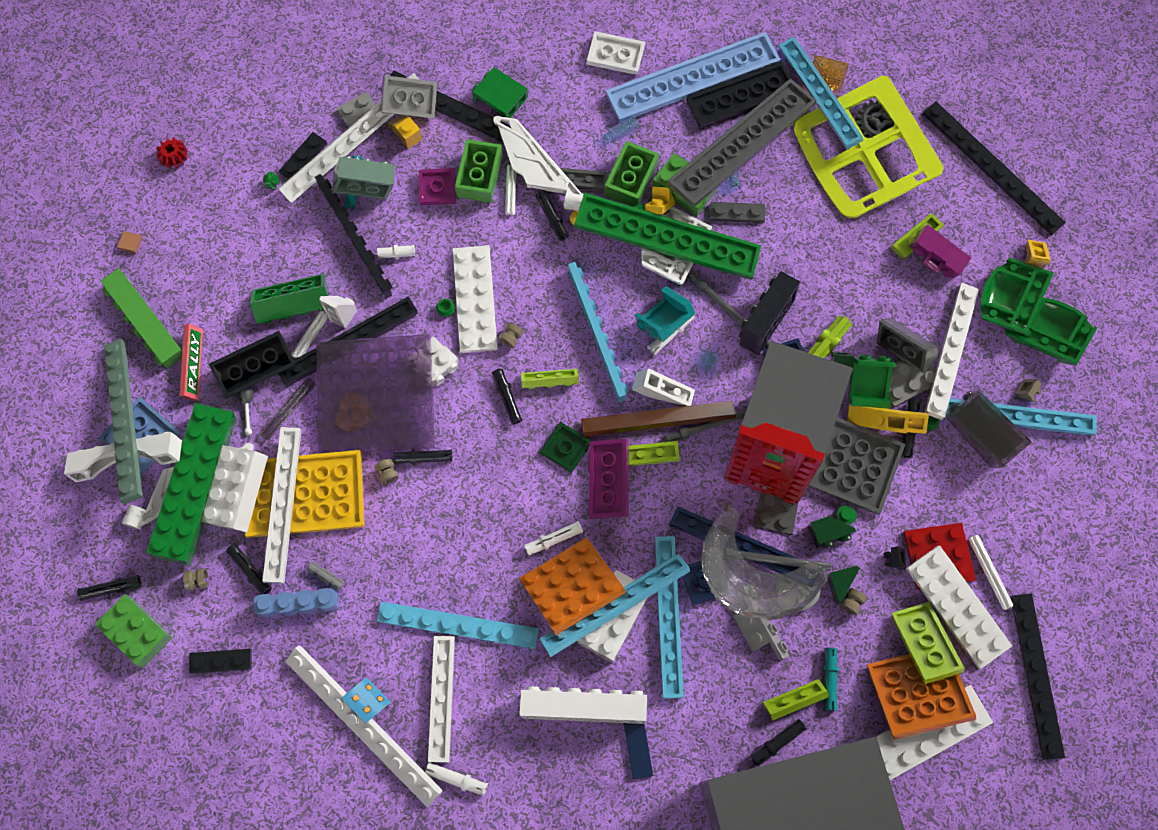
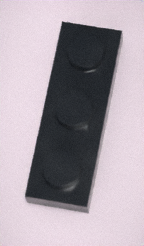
(306, 152)
(220, 661)

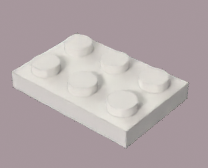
(616, 53)

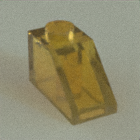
(831, 71)

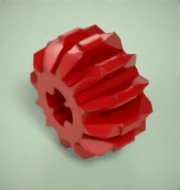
(171, 152)

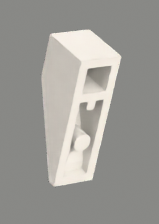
(338, 309)
(662, 388)

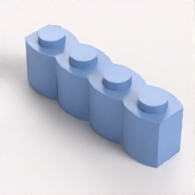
(291, 604)

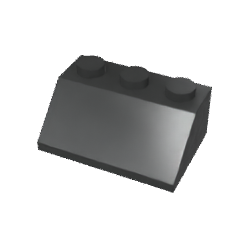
(906, 344)

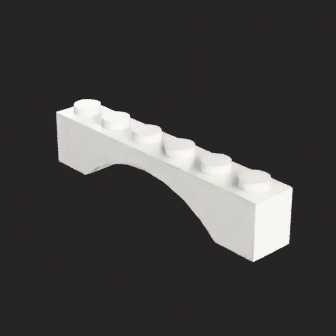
(88, 463)

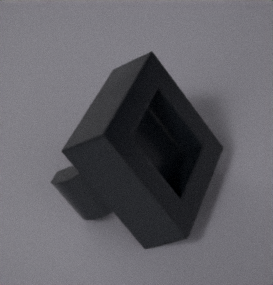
(898, 558)

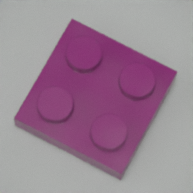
(437, 186)

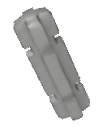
(325, 576)

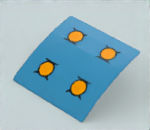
(366, 700)

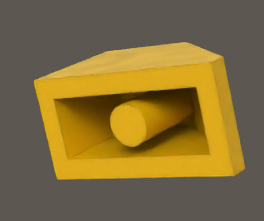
(406, 130)

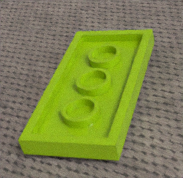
(927, 642)

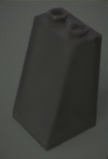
(987, 429)

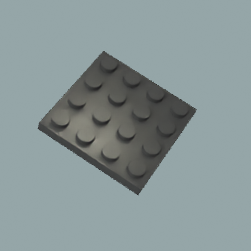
(858, 466)

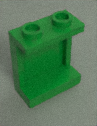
(500, 92)
(870, 382)

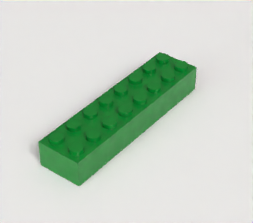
(184, 503)

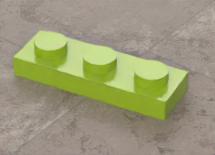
(902, 246)
(549, 378)
(653, 453)
(795, 699)

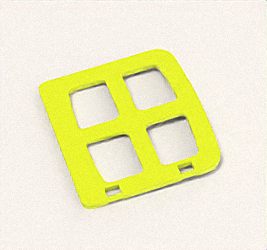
(905, 127)

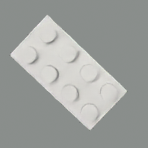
(234, 488)
(609, 638)

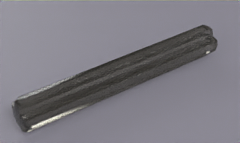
(287, 409)

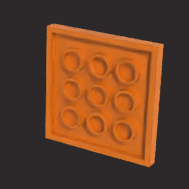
(572, 586)
(916, 706)

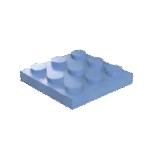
(146, 422)

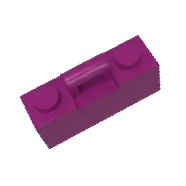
(939, 252)

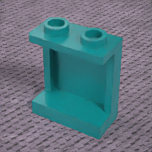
(666, 315)

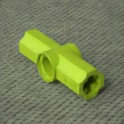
(831, 337)

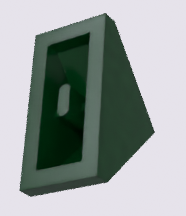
(841, 581)

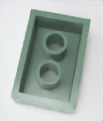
(363, 177)

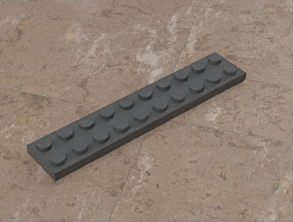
(741, 143)

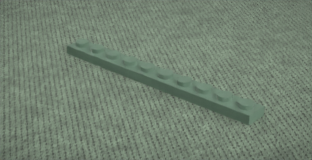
(123, 422)

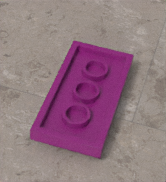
(609, 479)

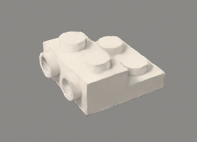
(442, 362)

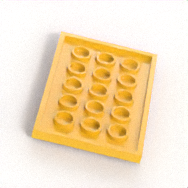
(325, 494)

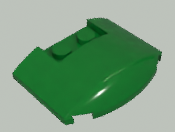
(1014, 295)
(1057, 331)

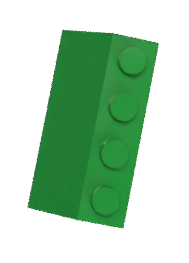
(288, 298)

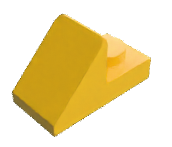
(661, 200)
(1037, 254)

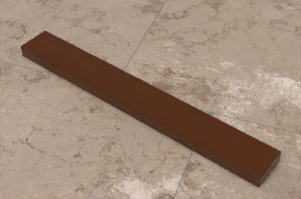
(658, 418)

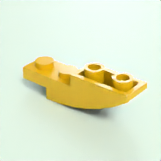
(888, 419)

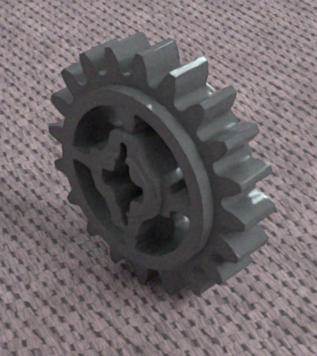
(863, 119)

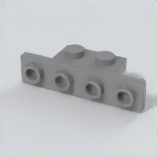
(761, 632)

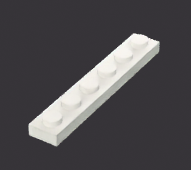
(441, 699)

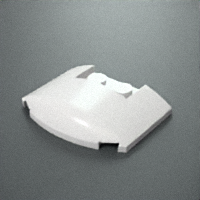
(668, 266)

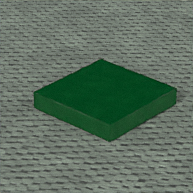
(565, 447)

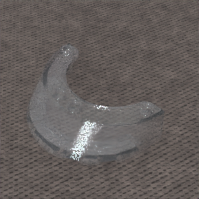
(746, 588)

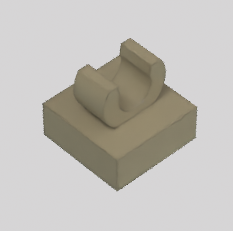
(1028, 389)

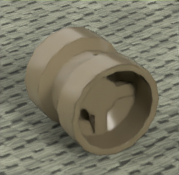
(510, 335)
(386, 471)
(195, 579)
(853, 601)

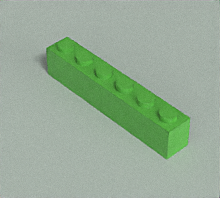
(142, 317)

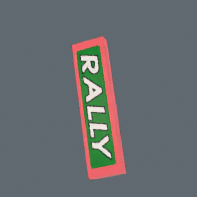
(191, 362)

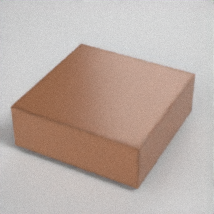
(129, 242)

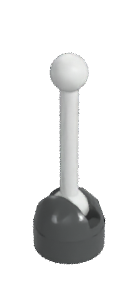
(246, 397)

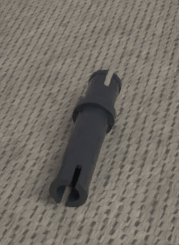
(555, 221)
(504, 389)
(909, 437)
(422, 456)
(254, 576)
(117, 585)
(772, 747)

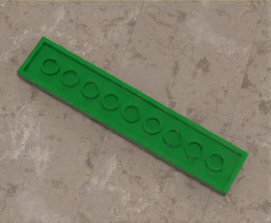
(667, 236)

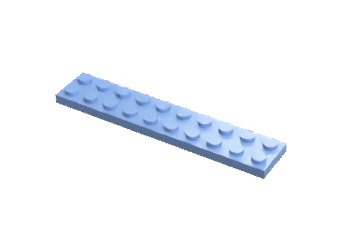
(692, 77)

